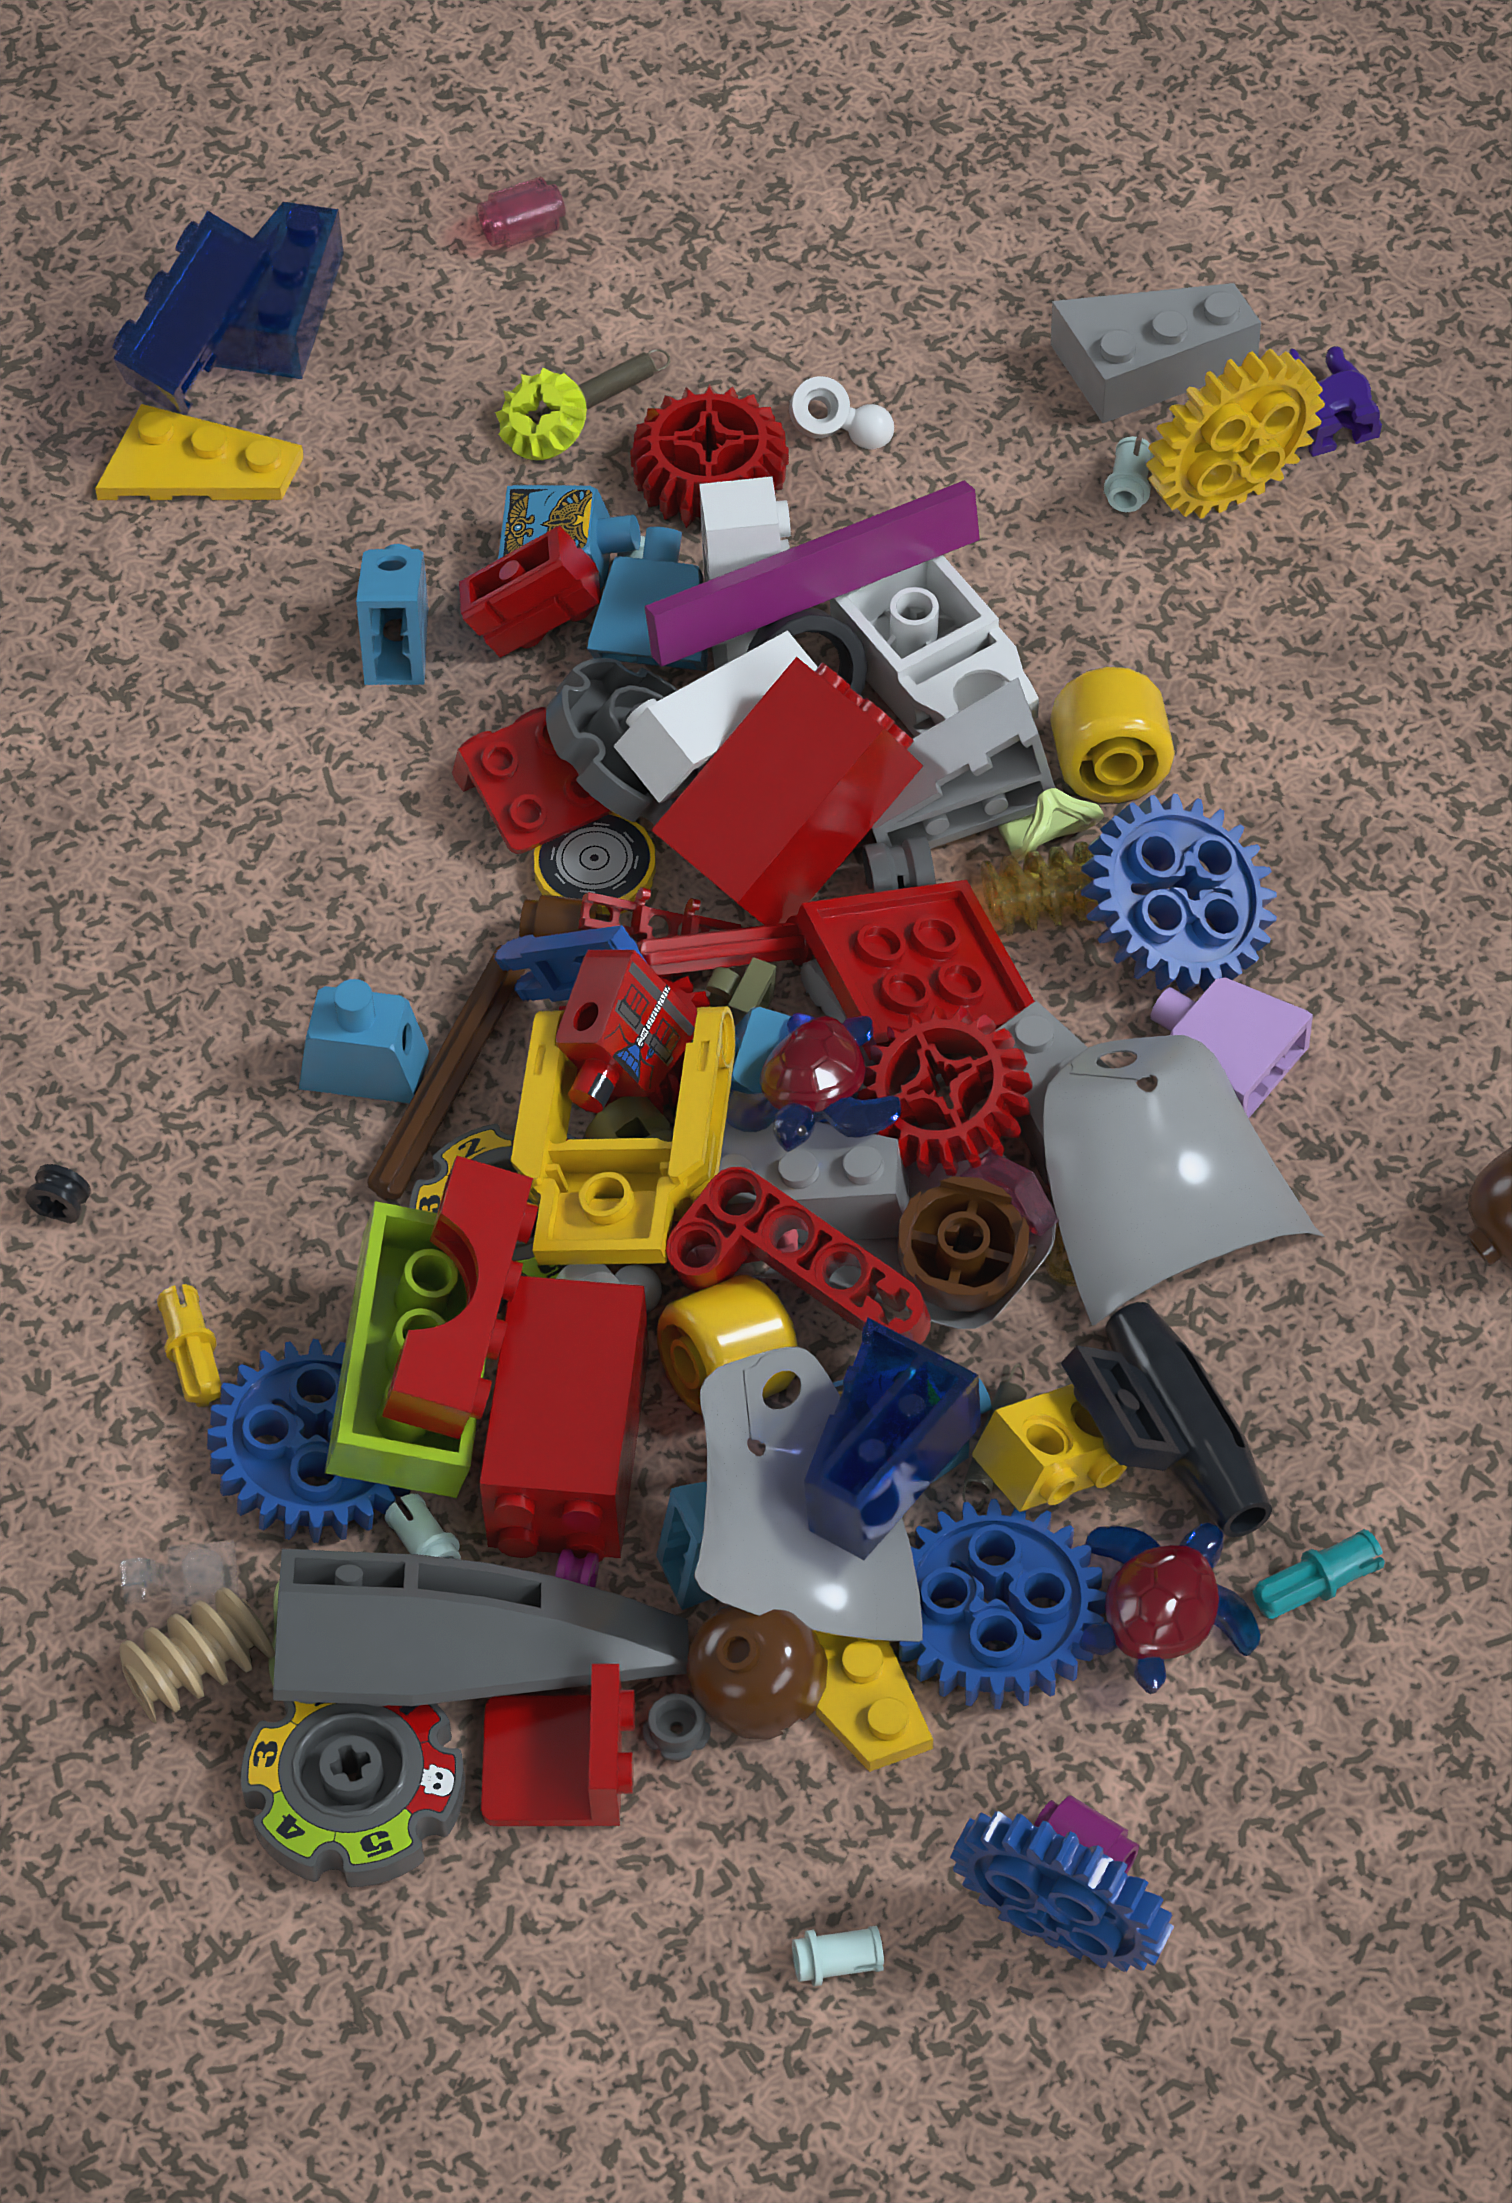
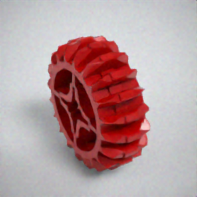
(675, 442)
(997, 1068)

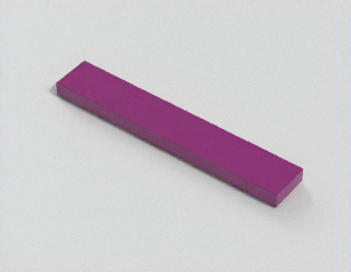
(812, 573)

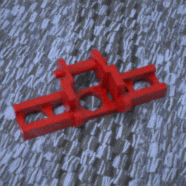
(642, 914)

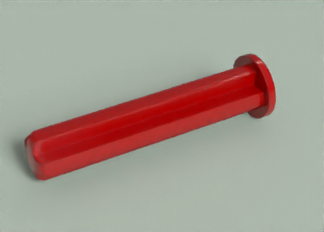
(726, 948)

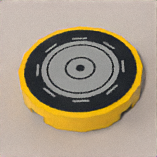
(599, 858)

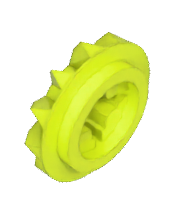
(555, 430)

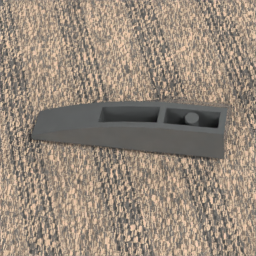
(453, 1630)

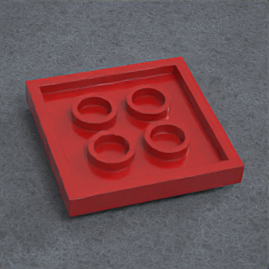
(910, 953)

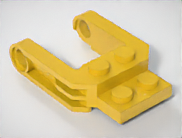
(619, 1195)

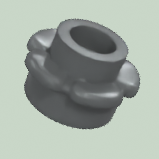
(671, 1711)

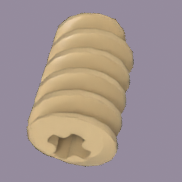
(193, 1651)

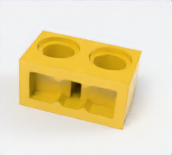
(1045, 1450)

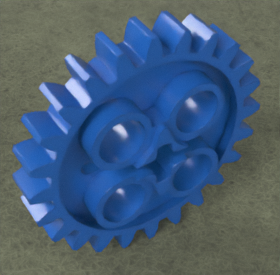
(1174, 844)
(273, 1474)
(1036, 1567)
(1062, 1891)

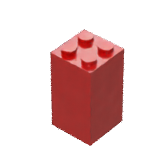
(790, 792)
(565, 1418)

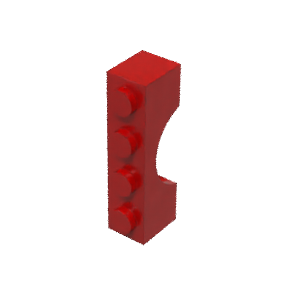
(441, 1366)

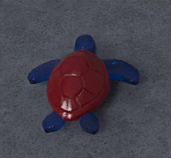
(812, 1081)
(1165, 1600)

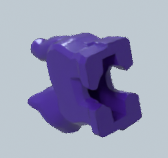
(1346, 404)

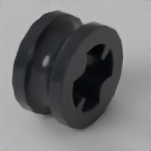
(58, 1193)

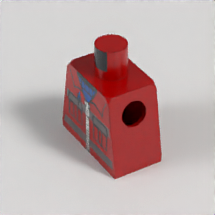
(621, 1028)

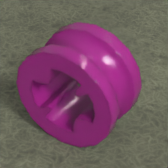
(577, 1569)

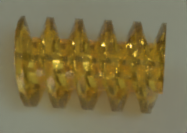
(1037, 887)

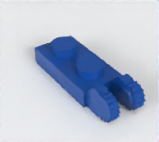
(557, 959)

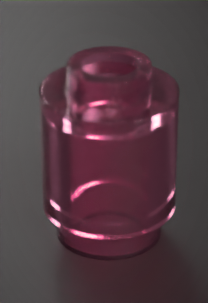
(521, 212)

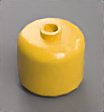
(1112, 735)
(719, 1328)

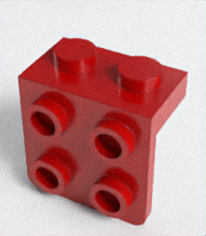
(525, 783)
(558, 1756)

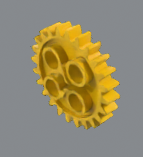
(1235, 433)

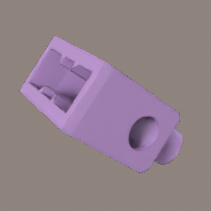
(1245, 1029)

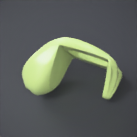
(1054, 817)

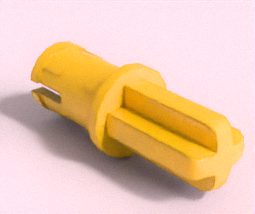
(190, 1345)

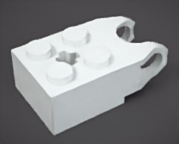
(930, 643)

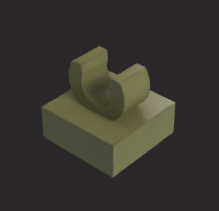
(744, 993)

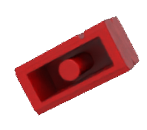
(530, 592)

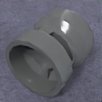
(899, 865)

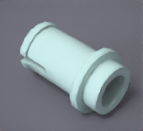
(1128, 484)
(422, 1533)
(837, 1954)

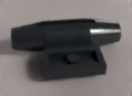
(1166, 1413)

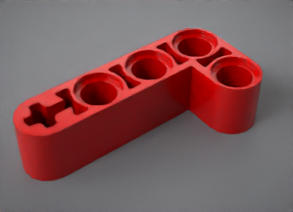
(807, 1268)

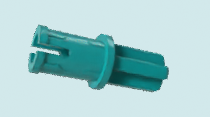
(1319, 1574)

